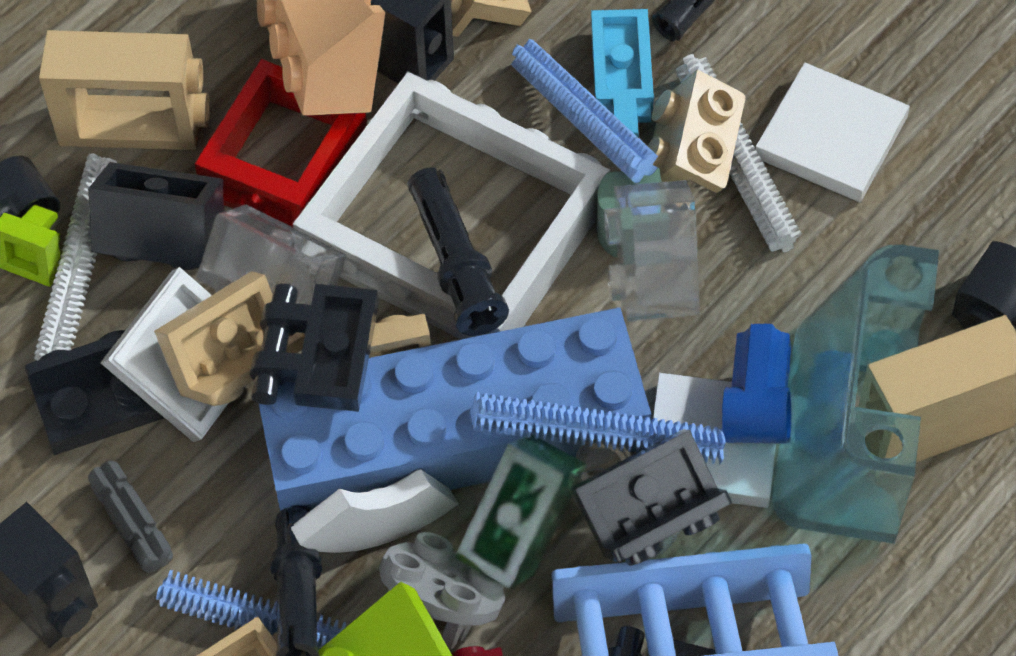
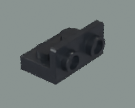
(84, 399)

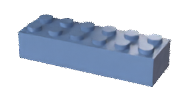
(422, 405)

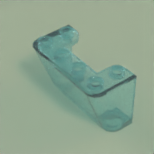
(826, 472)

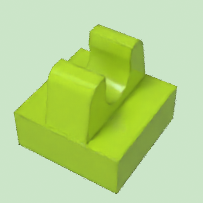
(30, 245)

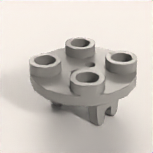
(444, 584)

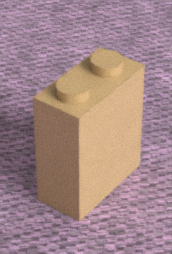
(955, 384)

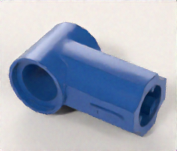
(759, 400)

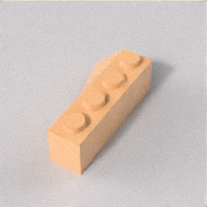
(326, 51)

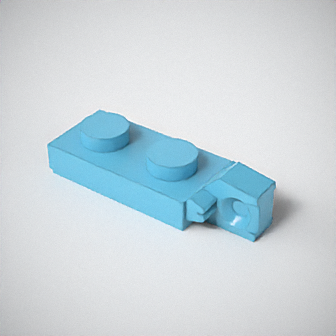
(623, 64)

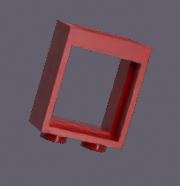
(256, 186)

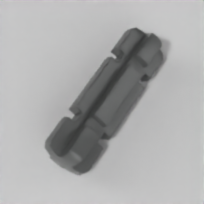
(130, 516)

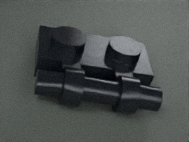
(334, 349)

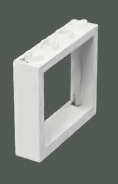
(480, 126)

